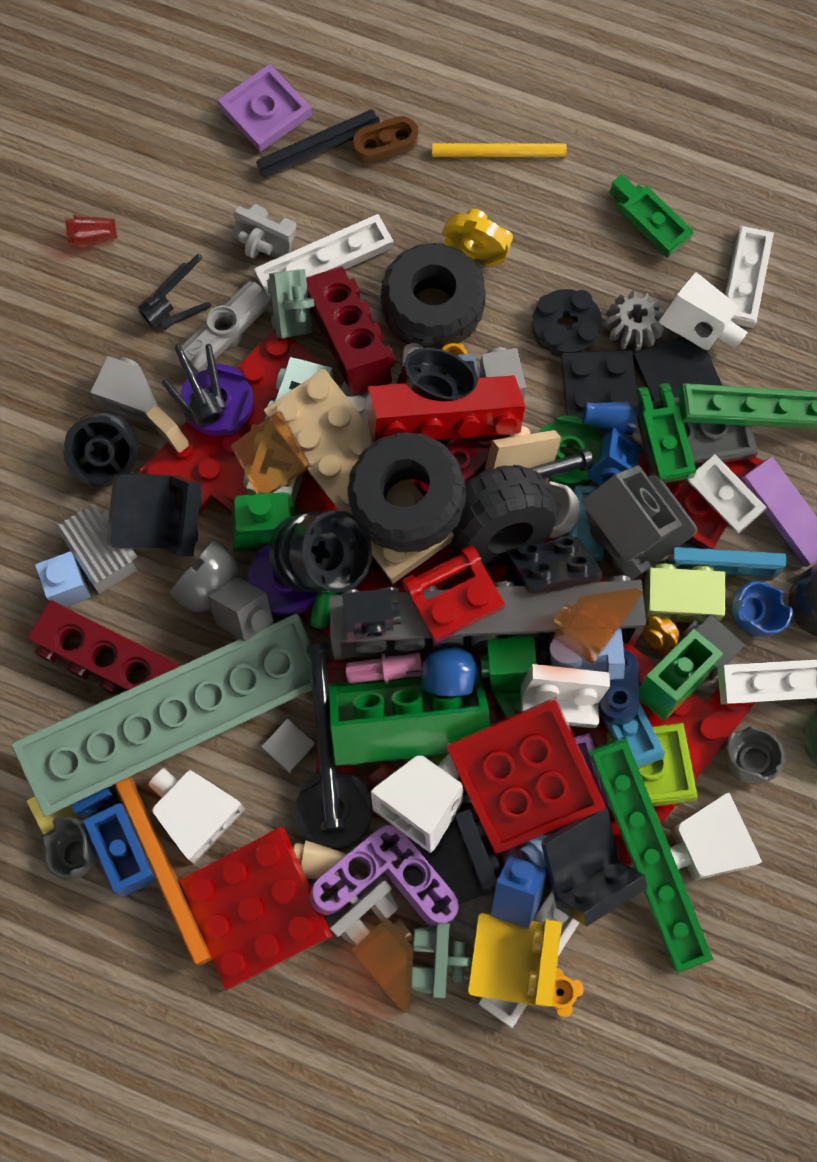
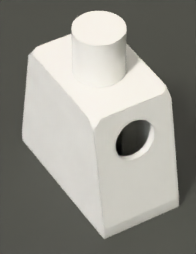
(703, 315)
(420, 799)
(193, 811)
(714, 841)

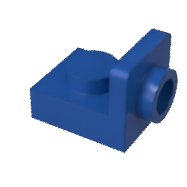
(617, 455)

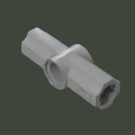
(238, 313)

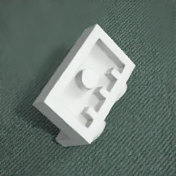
(575, 689)

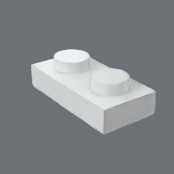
(726, 494)

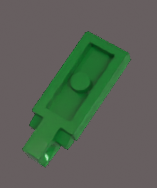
(651, 215)

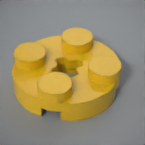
(478, 237)

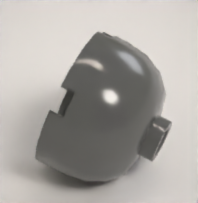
(206, 575)

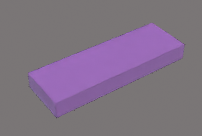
(785, 508)

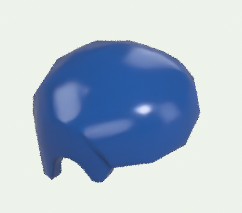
(760, 609)
(450, 672)

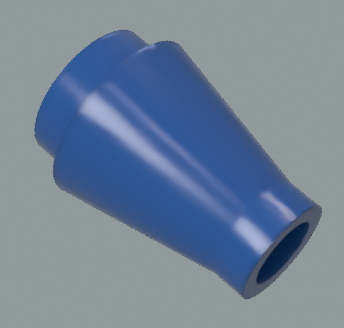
(610, 415)

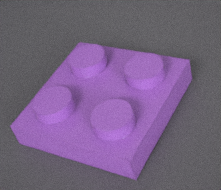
(265, 107)

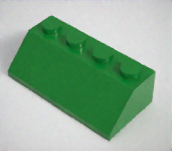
(400, 719)

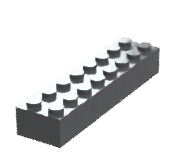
(523, 616)

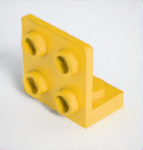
(515, 961)

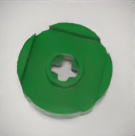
(580, 436)

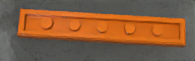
(163, 871)

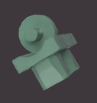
(290, 303)
(436, 941)

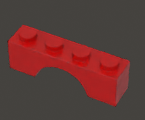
(489, 410)

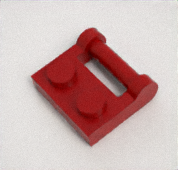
(460, 605)

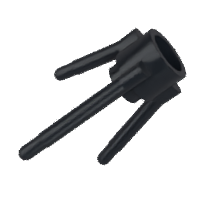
(157, 307)
(204, 407)

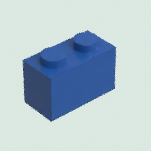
(119, 850)

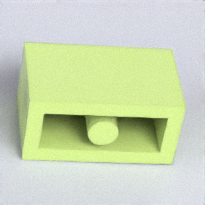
(684, 593)

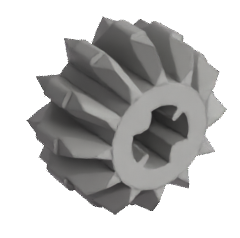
(637, 309)

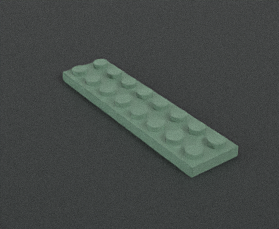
(165, 715)

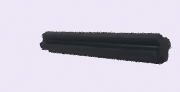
(315, 144)

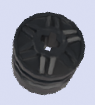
(437, 376)
(320, 552)

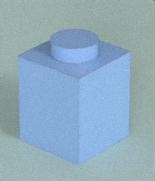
(63, 580)

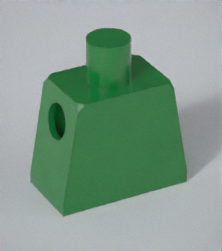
(257, 517)

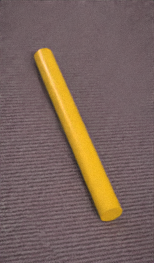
(498, 149)

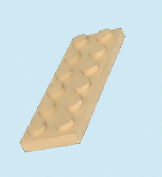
(332, 440)

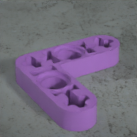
(381, 862)

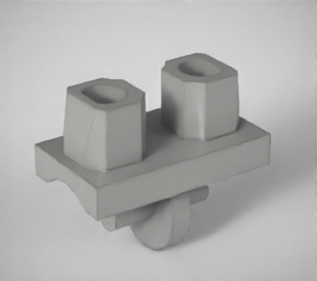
(262, 234)
(347, 921)

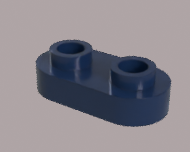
(626, 688)

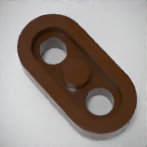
(384, 139)

